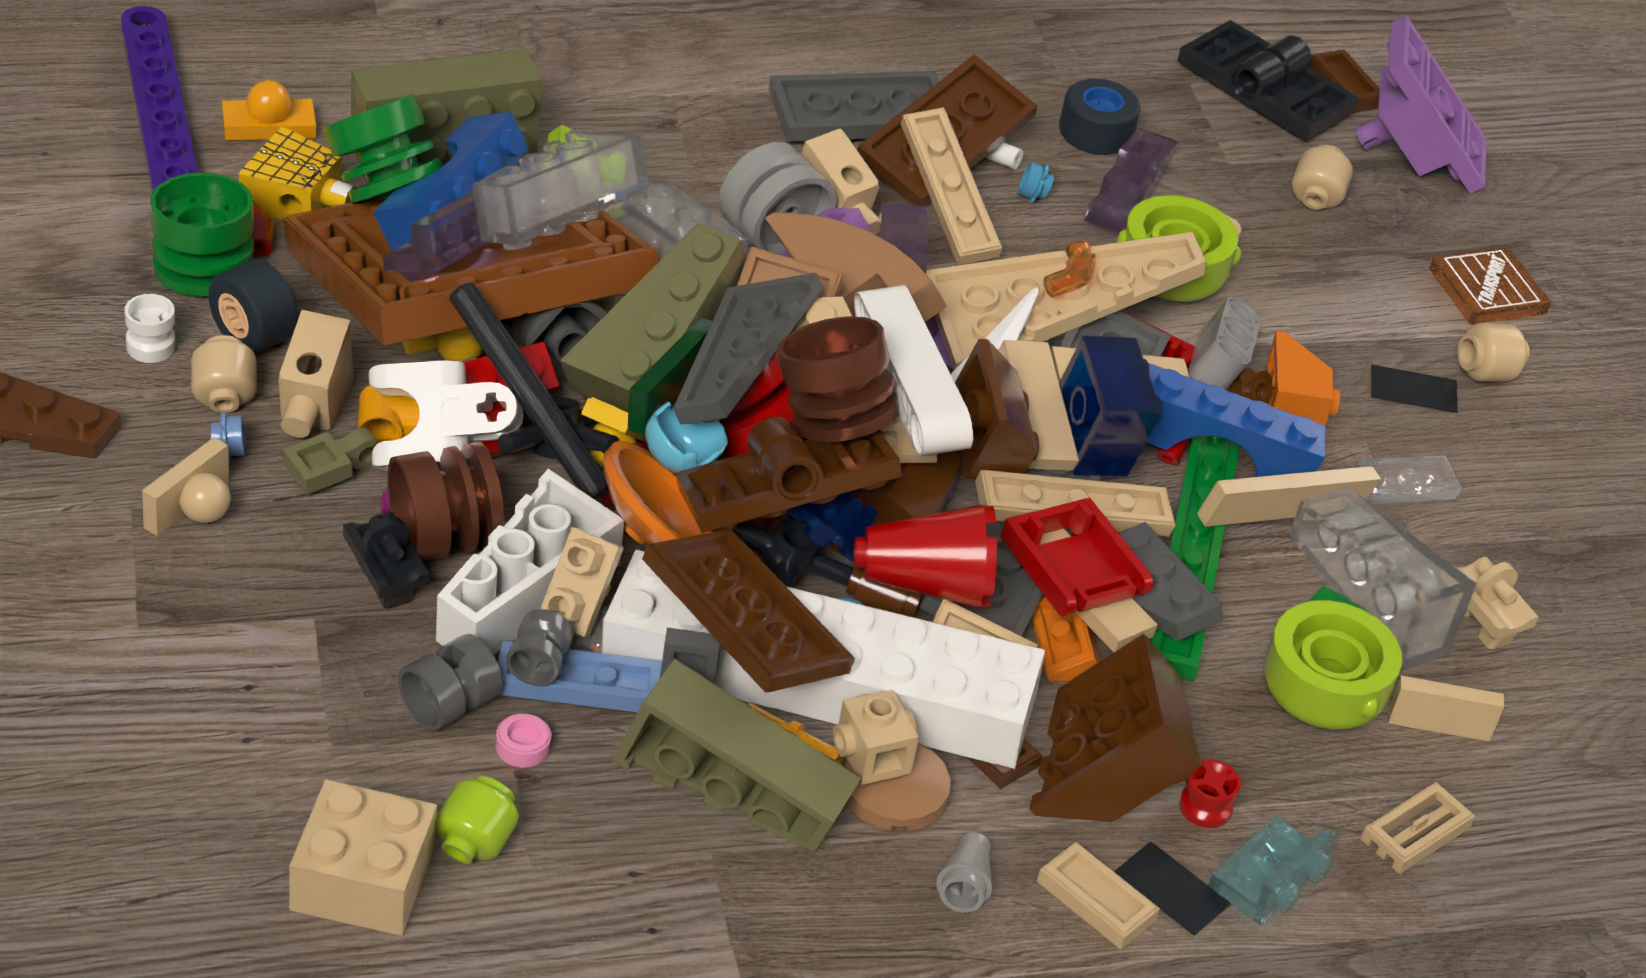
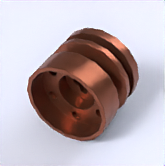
(838, 379)
(455, 500)

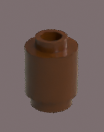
(883, 596)

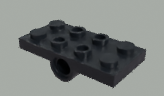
(1269, 78)

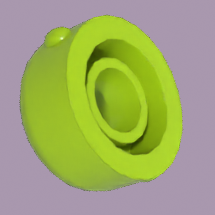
(1211, 228)
(1332, 664)

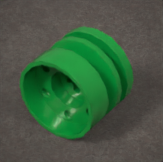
(382, 148)
(200, 230)

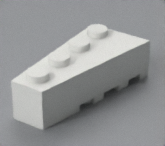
(518, 563)

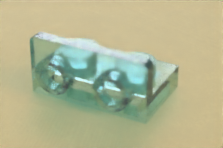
(1272, 869)

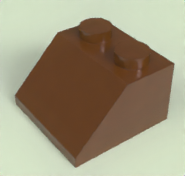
(998, 414)

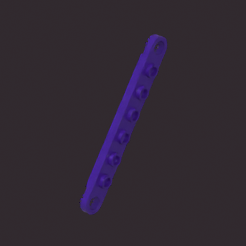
(157, 95)

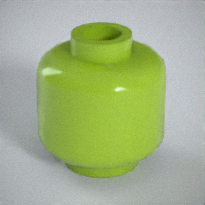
(476, 819)

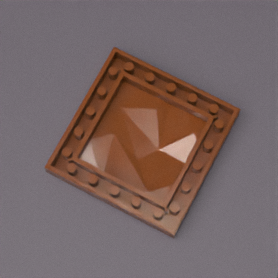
(346, 248)

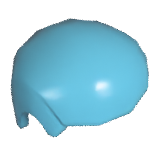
(684, 445)

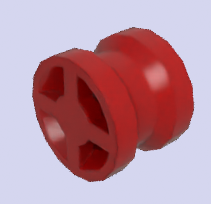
(1210, 794)

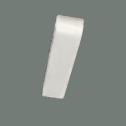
(925, 389)

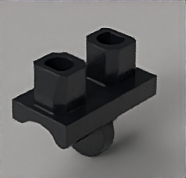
(387, 558)

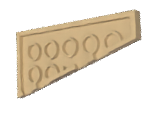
(1124, 274)

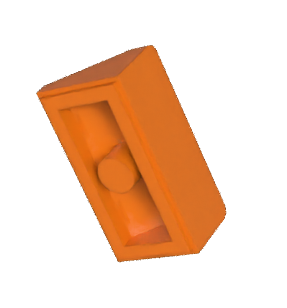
(1067, 642)

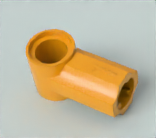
(387, 416)

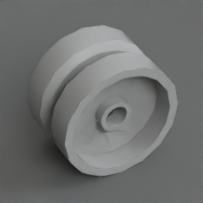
(768, 182)

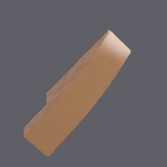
(857, 254)

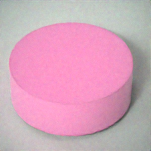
(523, 740)

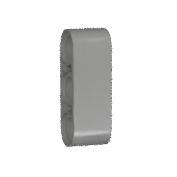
(1225, 344)

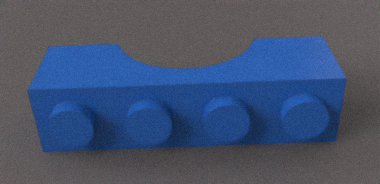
(478, 150)
(1272, 437)

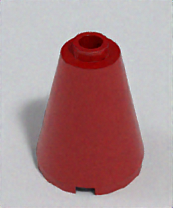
(934, 555)

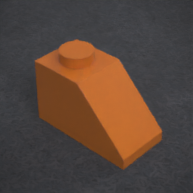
(1300, 381)

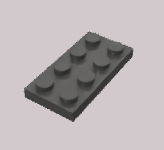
(847, 101)

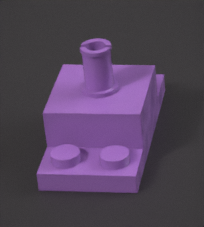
(1425, 113)

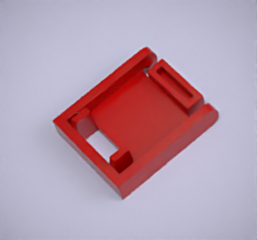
(1080, 569)

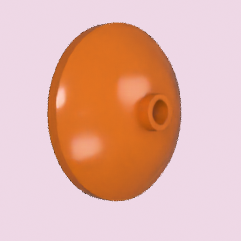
(646, 495)

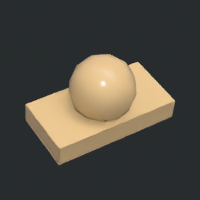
(189, 489)

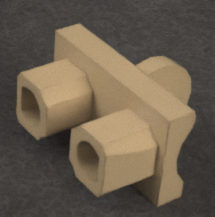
(582, 579)
(1497, 603)

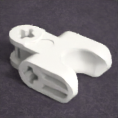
(447, 406)

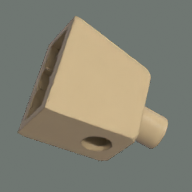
(847, 171)
(312, 394)

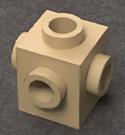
(876, 736)

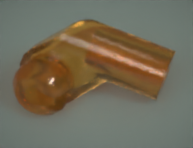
(1077, 271)

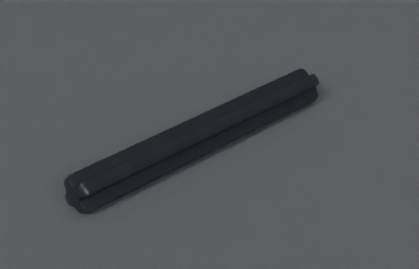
(528, 390)

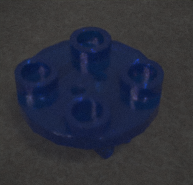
(835, 522)

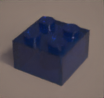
(1109, 404)

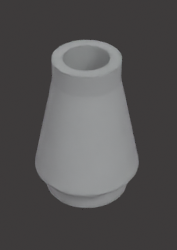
(966, 876)

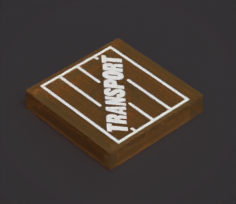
(1489, 285)

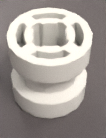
(150, 328)

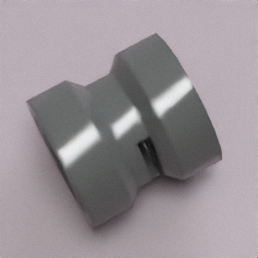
(539, 647)

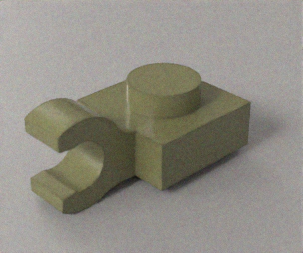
(327, 461)

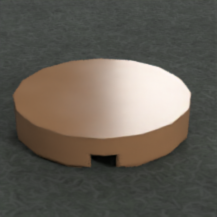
(907, 799)

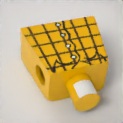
(294, 176)

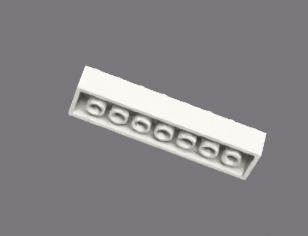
(961, 686)

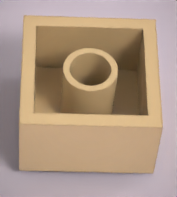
(362, 857)

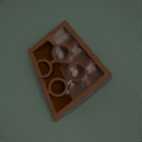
(1116, 737)

